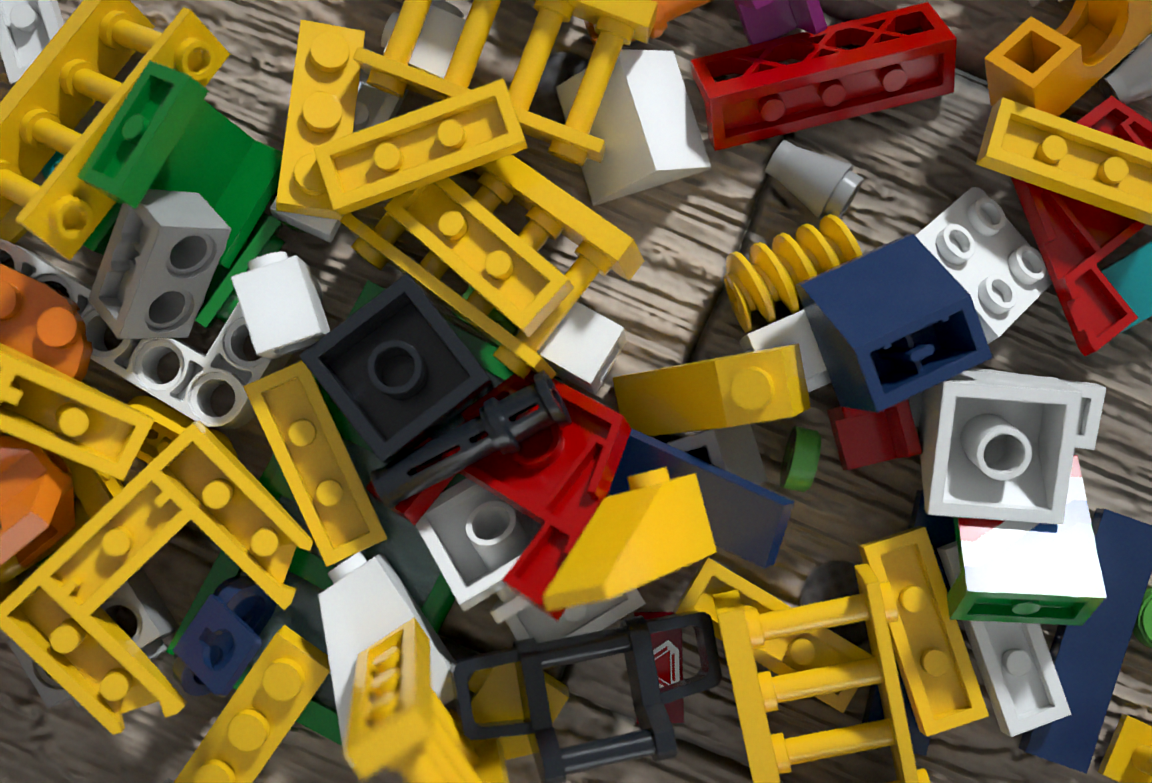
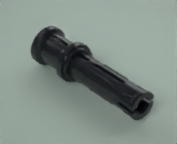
(497, 418)

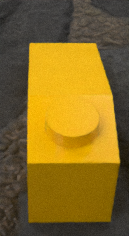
(715, 392)
(68, 415)
(635, 540)

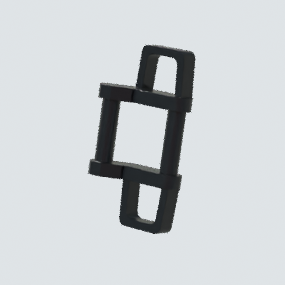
(648, 699)

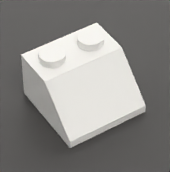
(998, 446)

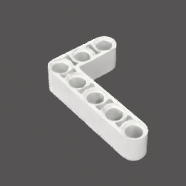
(138, 358)

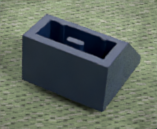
(892, 324)

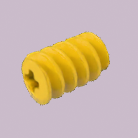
(773, 274)

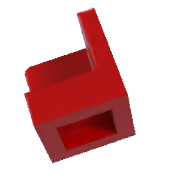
(873, 437)

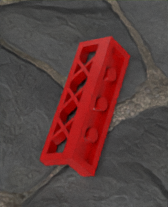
(829, 80)

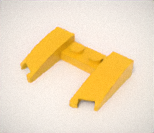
(59, 608)

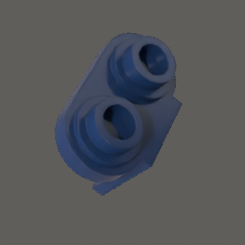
(222, 638)

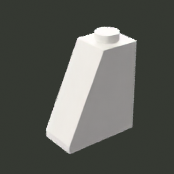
(362, 609)

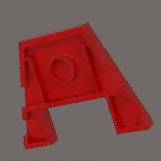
(1080, 235)
(553, 480)

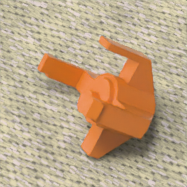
(34, 500)

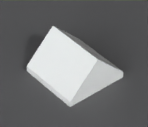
(644, 125)
(475, 540)

